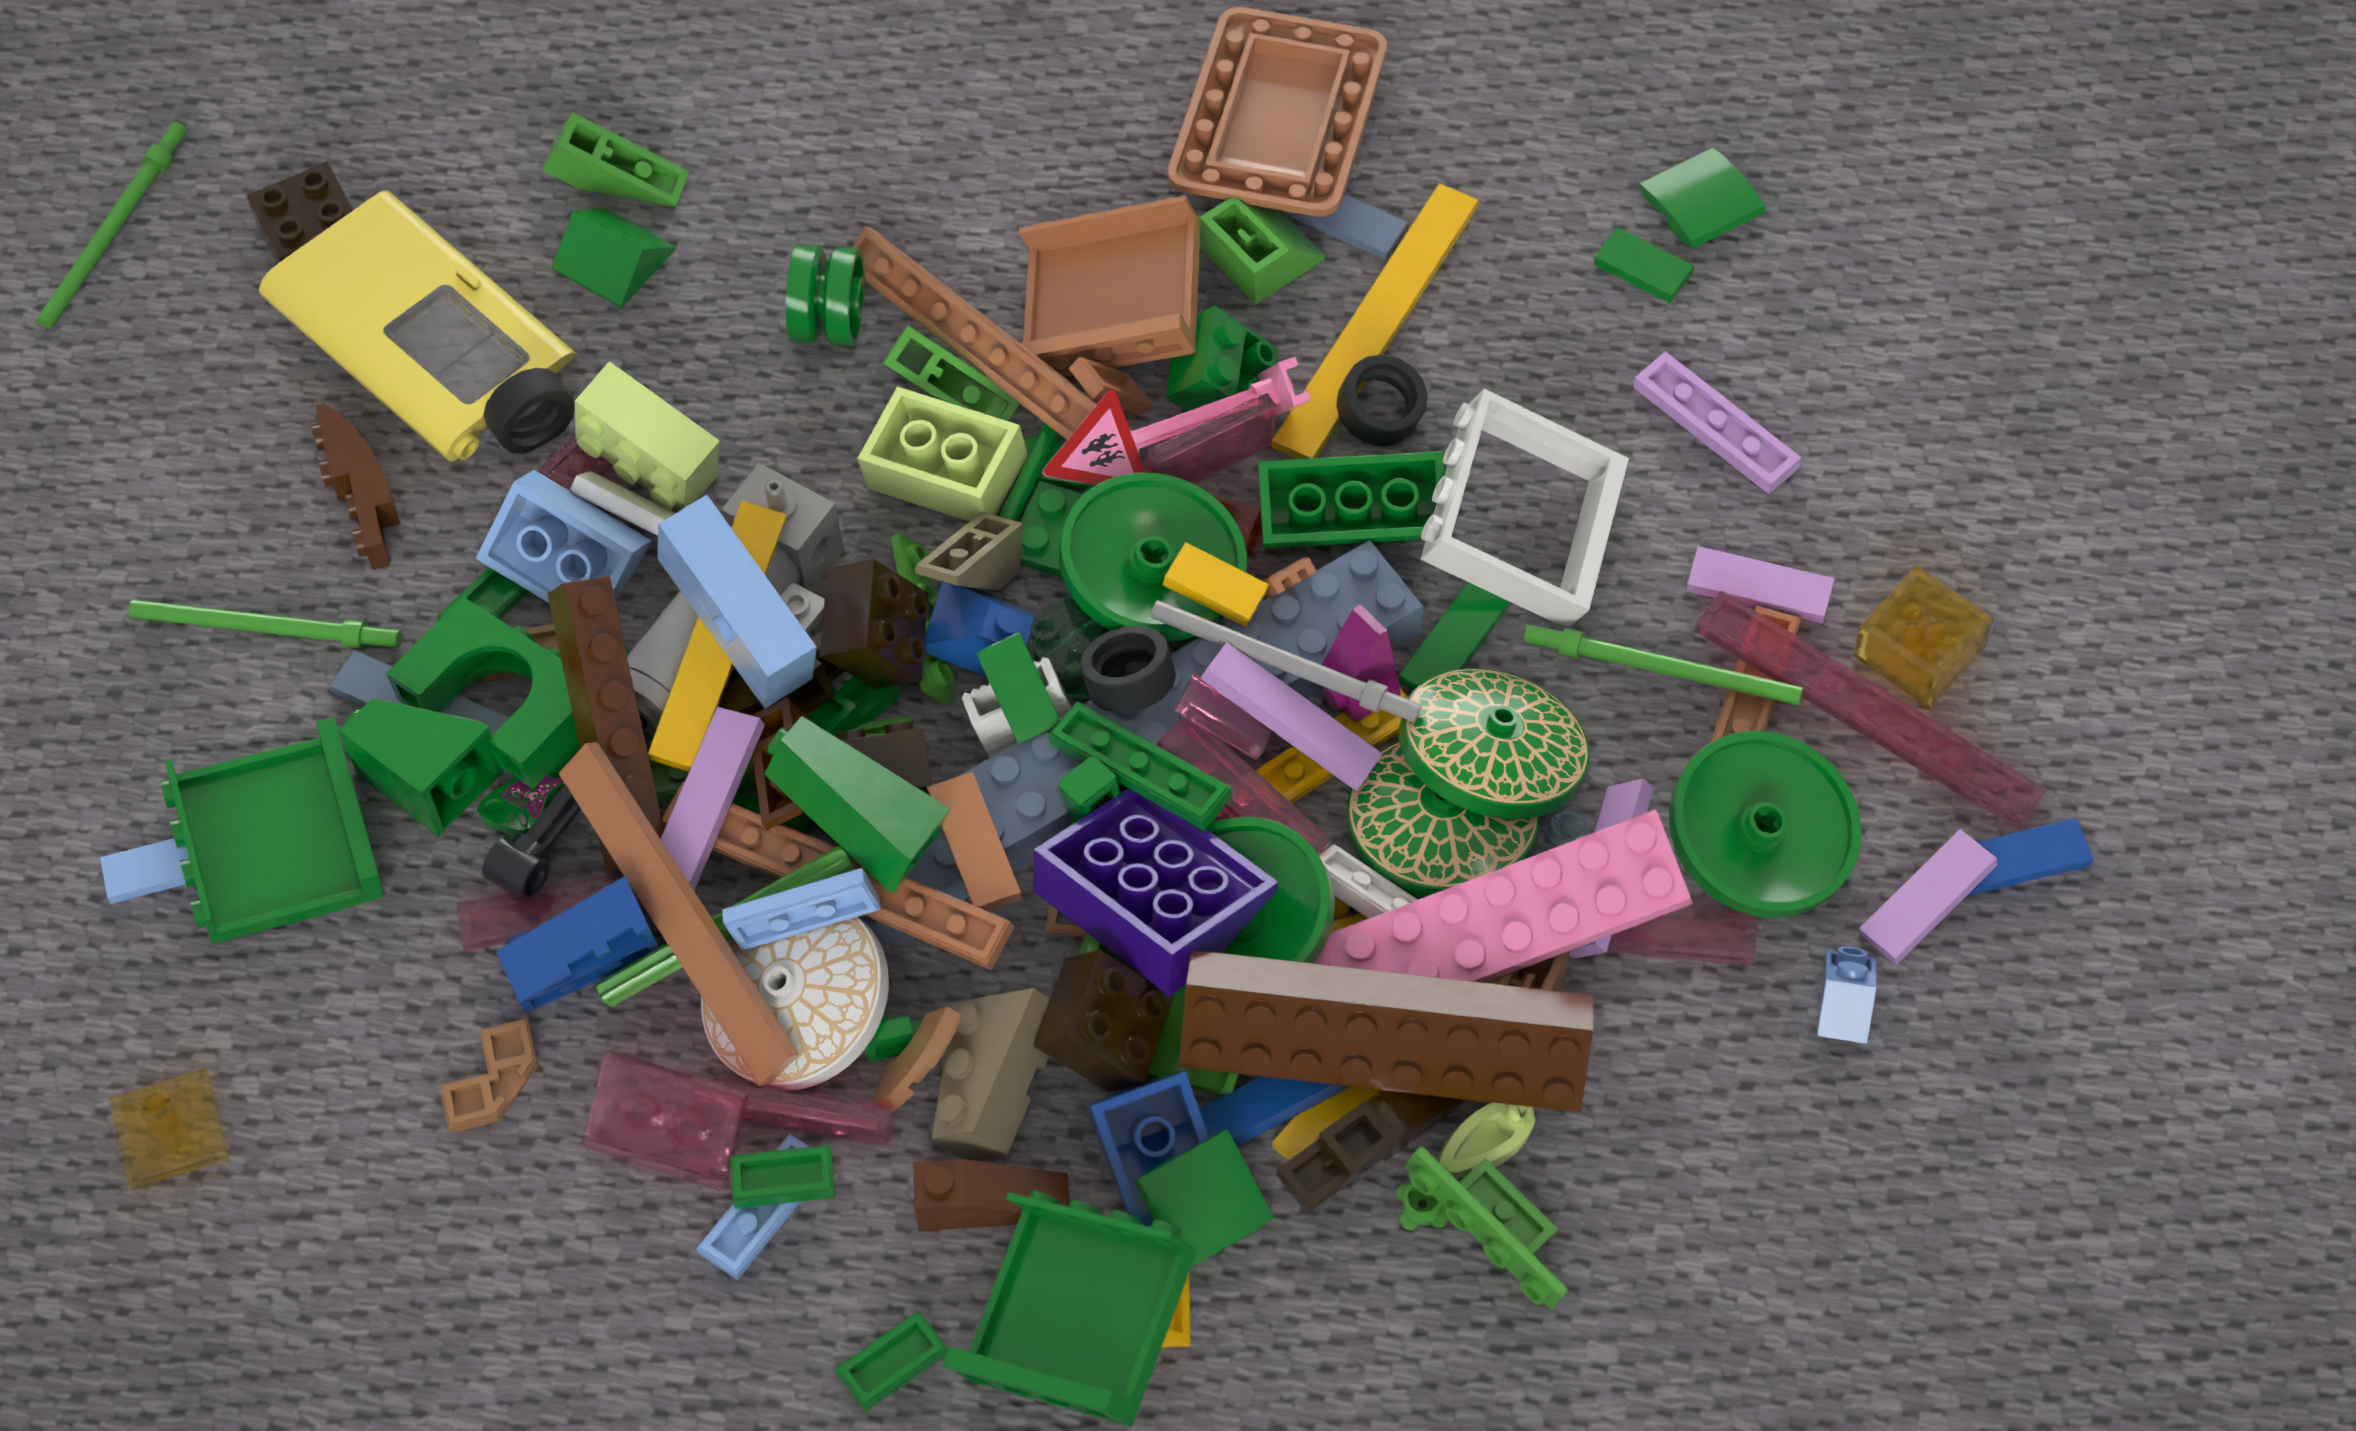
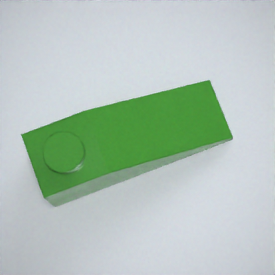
(612, 165)
(946, 376)

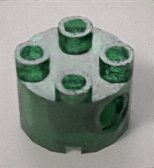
(1062, 636)

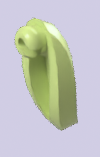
(1489, 1133)

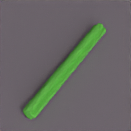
(663, 961)

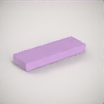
(1760, 584)
(1928, 896)

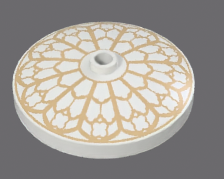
(825, 994)

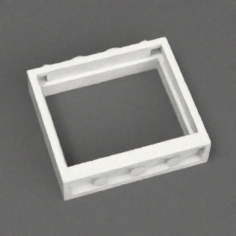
(1558, 446)

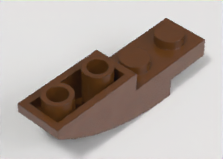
(358, 480)

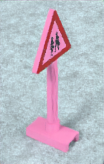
(1108, 448)

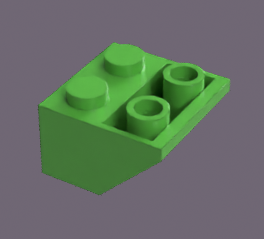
(1256, 247)

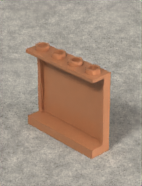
(1113, 285)

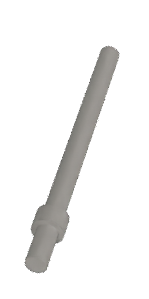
(1370, 694)

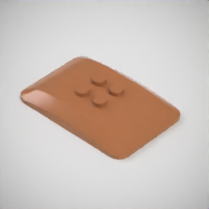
(1278, 111)

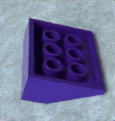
(1150, 886)

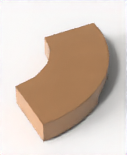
(917, 1058)

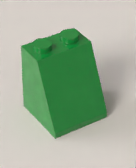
(421, 759)

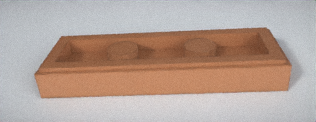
(975, 844)

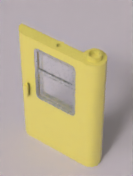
(411, 320)

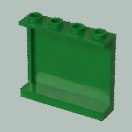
(272, 837)
(1078, 1308)

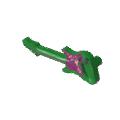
(517, 806)

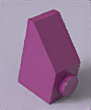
(1362, 653)

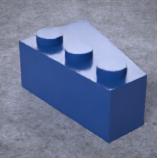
(577, 947)

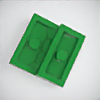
(1702, 197)
(1206, 1195)

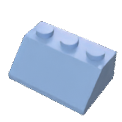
(557, 537)

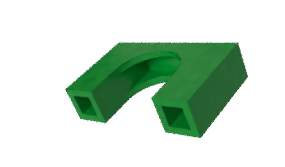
(476, 643)

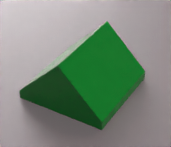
(609, 254)

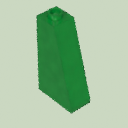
(855, 801)

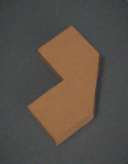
(486, 1097)

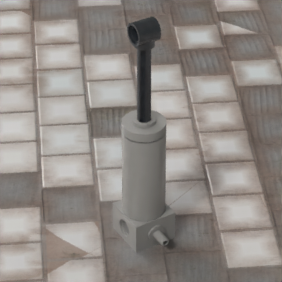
(804, 552)

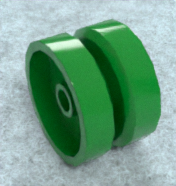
(825, 295)

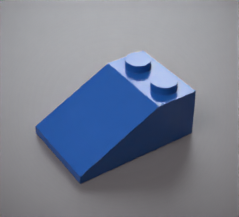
(1145, 1129)

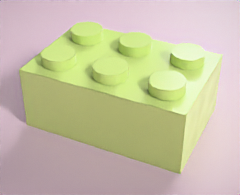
(645, 439)
(942, 456)

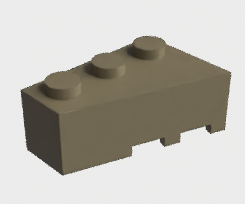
(989, 1073)

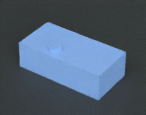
(736, 601)

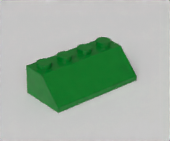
(1347, 498)

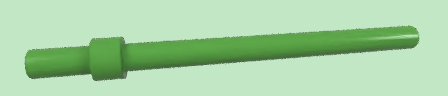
(155, 160)
(350, 632)
(1573, 643)

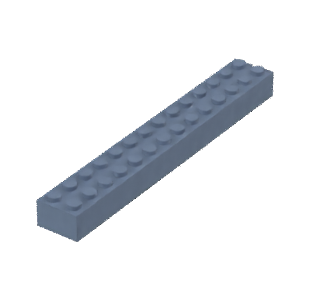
(1303, 620)

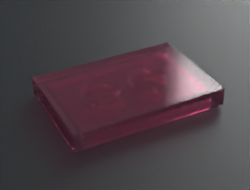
(1216, 442)
(665, 1120)

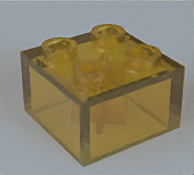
(1922, 637)

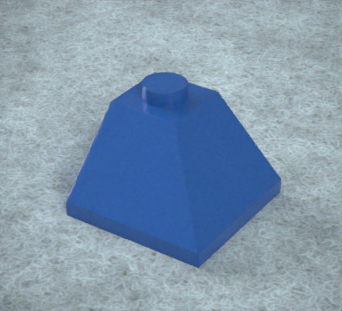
(970, 621)

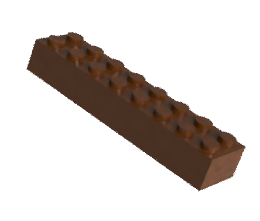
(1386, 1031)

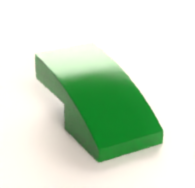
(1018, 687)
(853, 706)

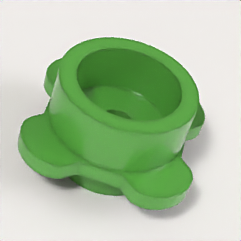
(1414, 1215)

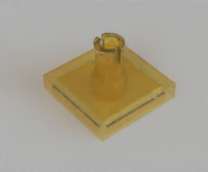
(168, 1128)

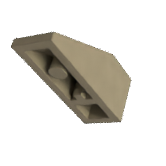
(978, 555)

